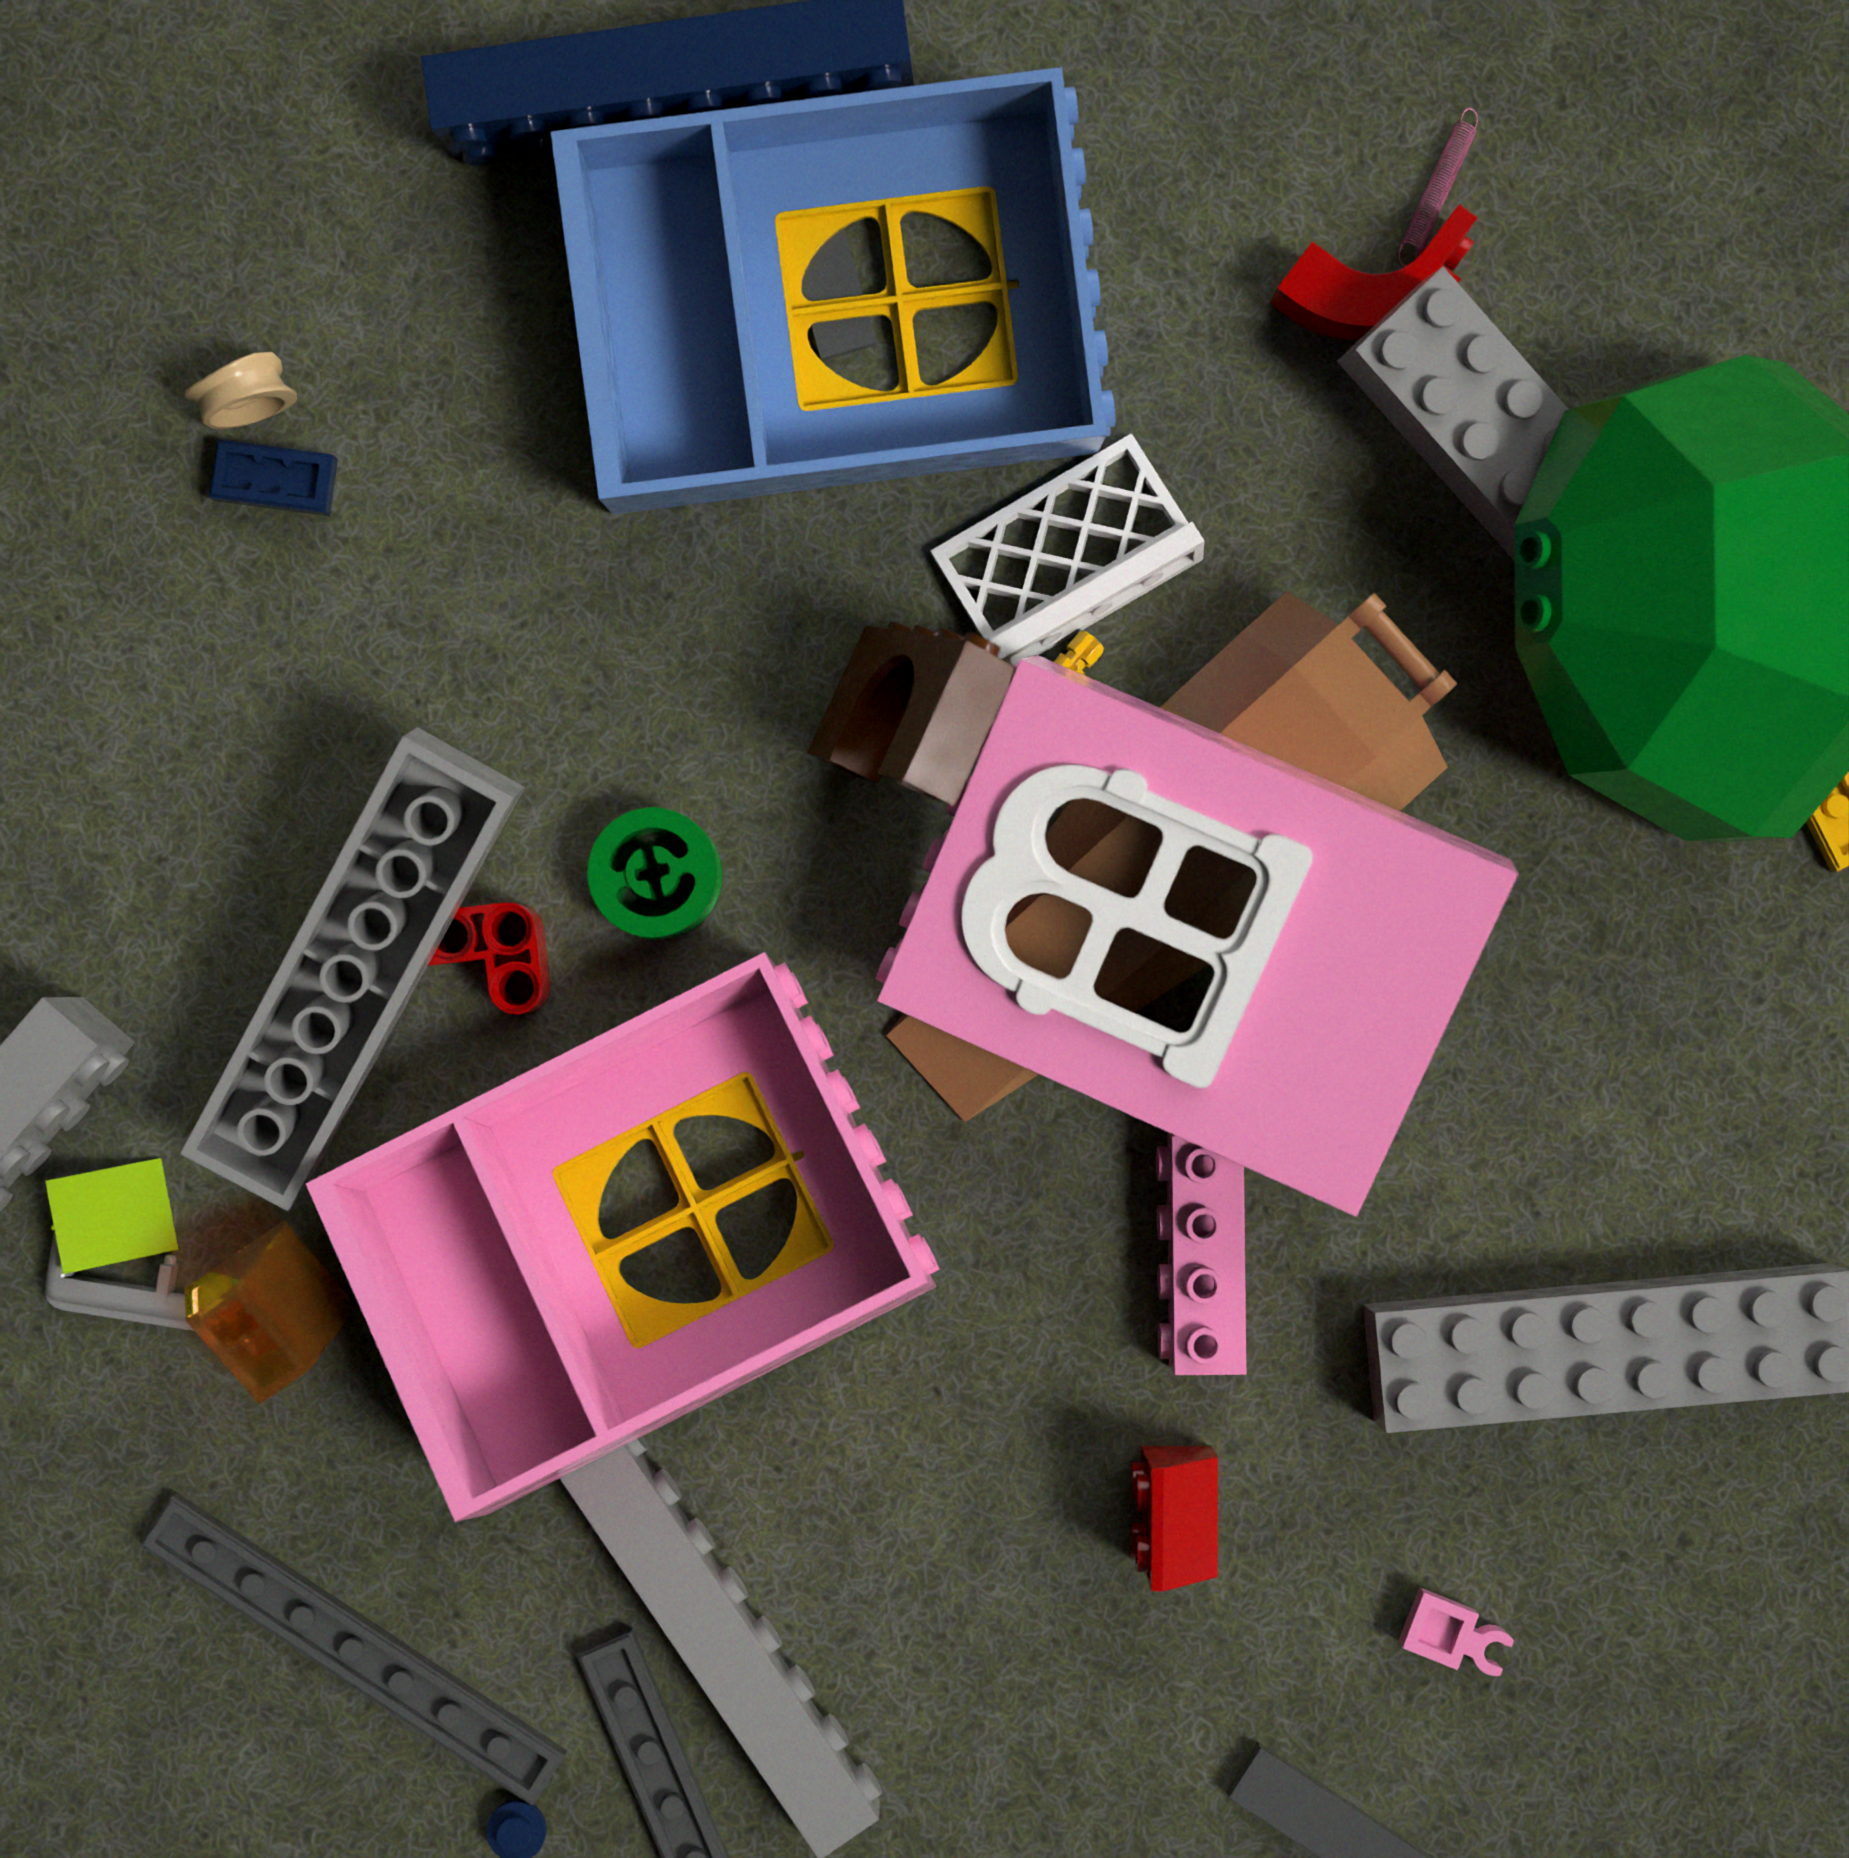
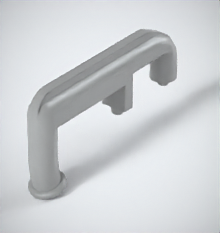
(118, 1299)

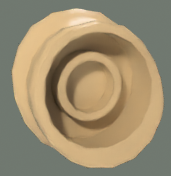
(242, 392)

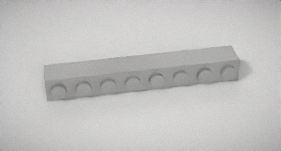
(727, 1646)

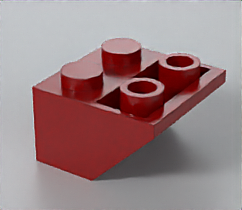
(1178, 1515)

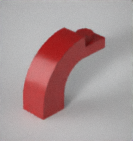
(1347, 302)

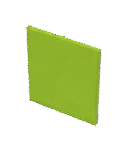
(111, 1215)

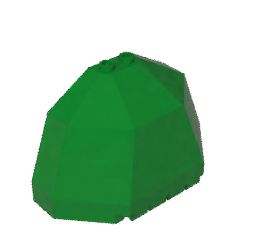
(1694, 598)

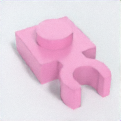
(1447, 1631)

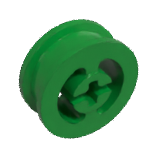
(610, 892)

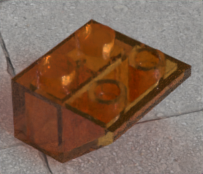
(268, 1311)

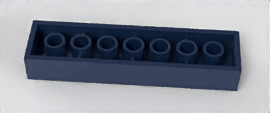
(521, 91)

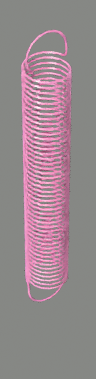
(1438, 165)

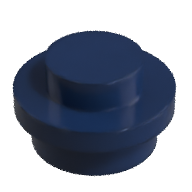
(516, 1830)

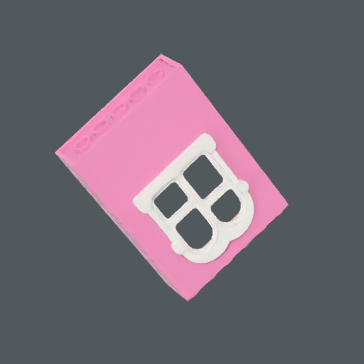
(1315, 998)

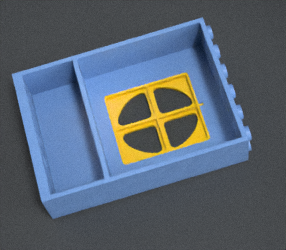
(695, 313)

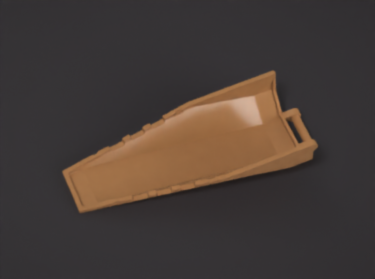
(1282, 687)

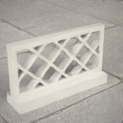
(1104, 588)

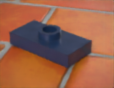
(273, 477)

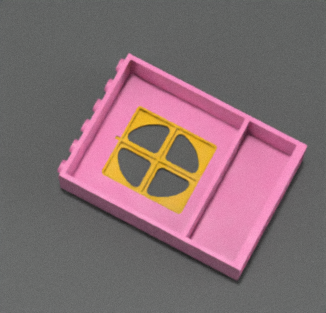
(510, 1303)

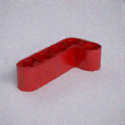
(502, 959)

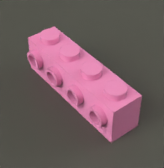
(1204, 1260)

